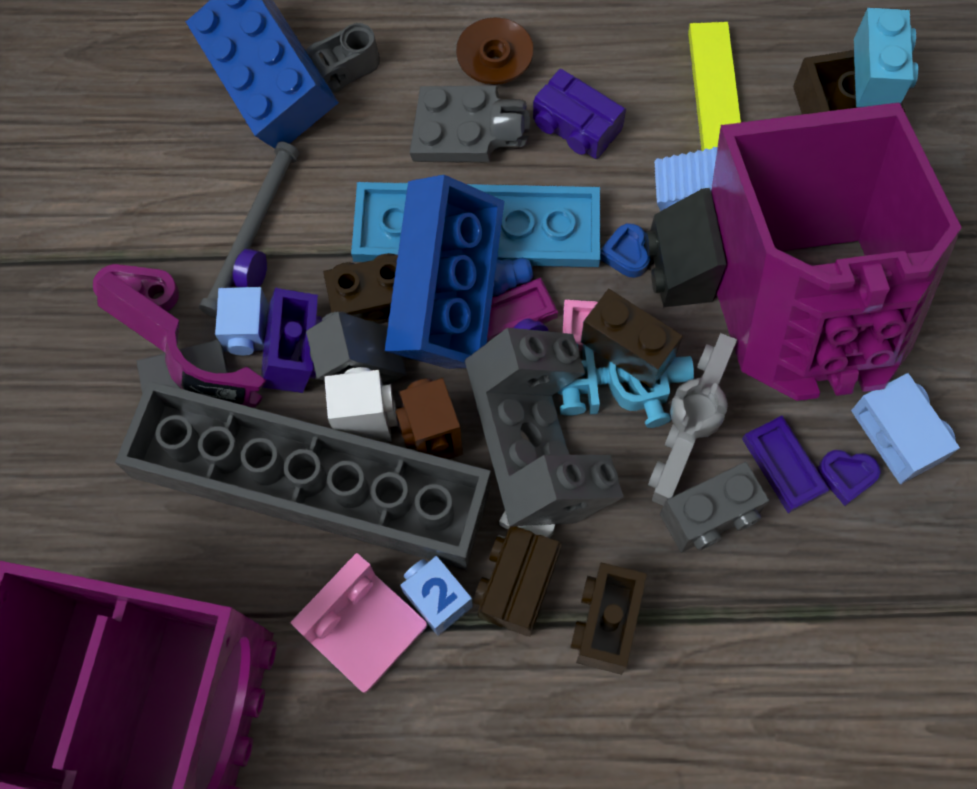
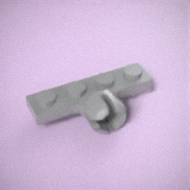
(695, 413)

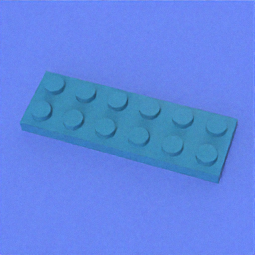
(537, 222)

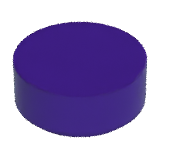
(250, 268)

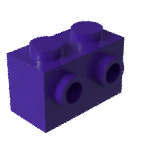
(286, 344)

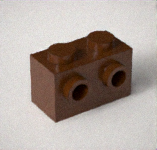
(429, 419)

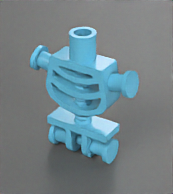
(650, 399)

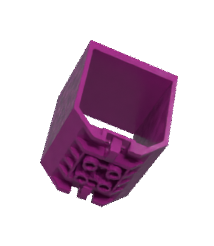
(820, 185)

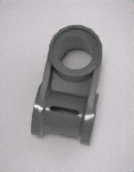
(346, 55)

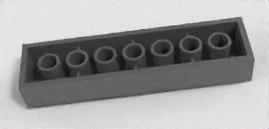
(306, 474)

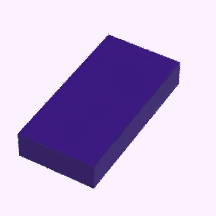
(785, 464)

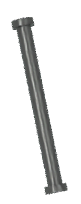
(285, 155)

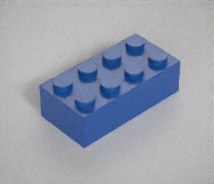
(262, 67)
(444, 272)

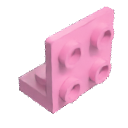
(359, 624)

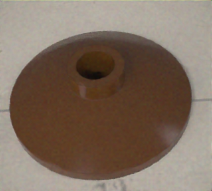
(494, 39)

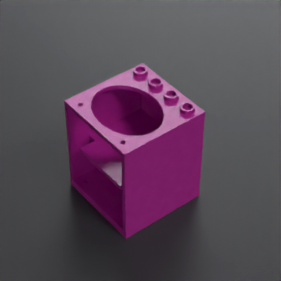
(123, 685)

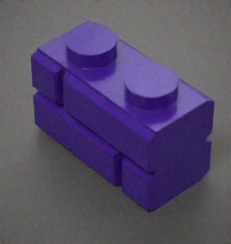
(578, 114)

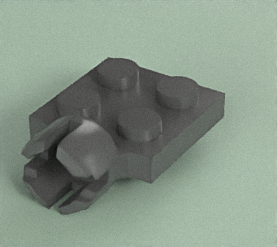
(466, 124)

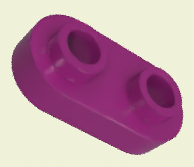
(145, 281)

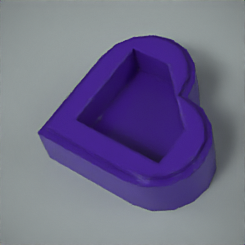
(847, 474)

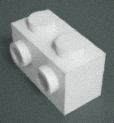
(361, 404)

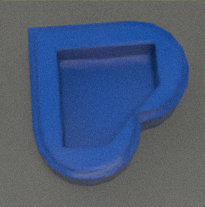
(626, 251)

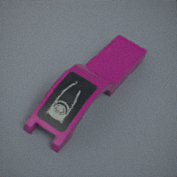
(162, 331)

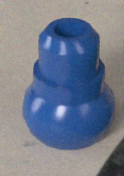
(510, 274)

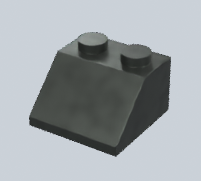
(686, 251)

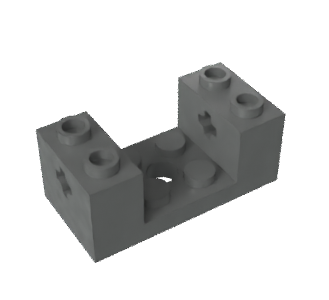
(513, 394)

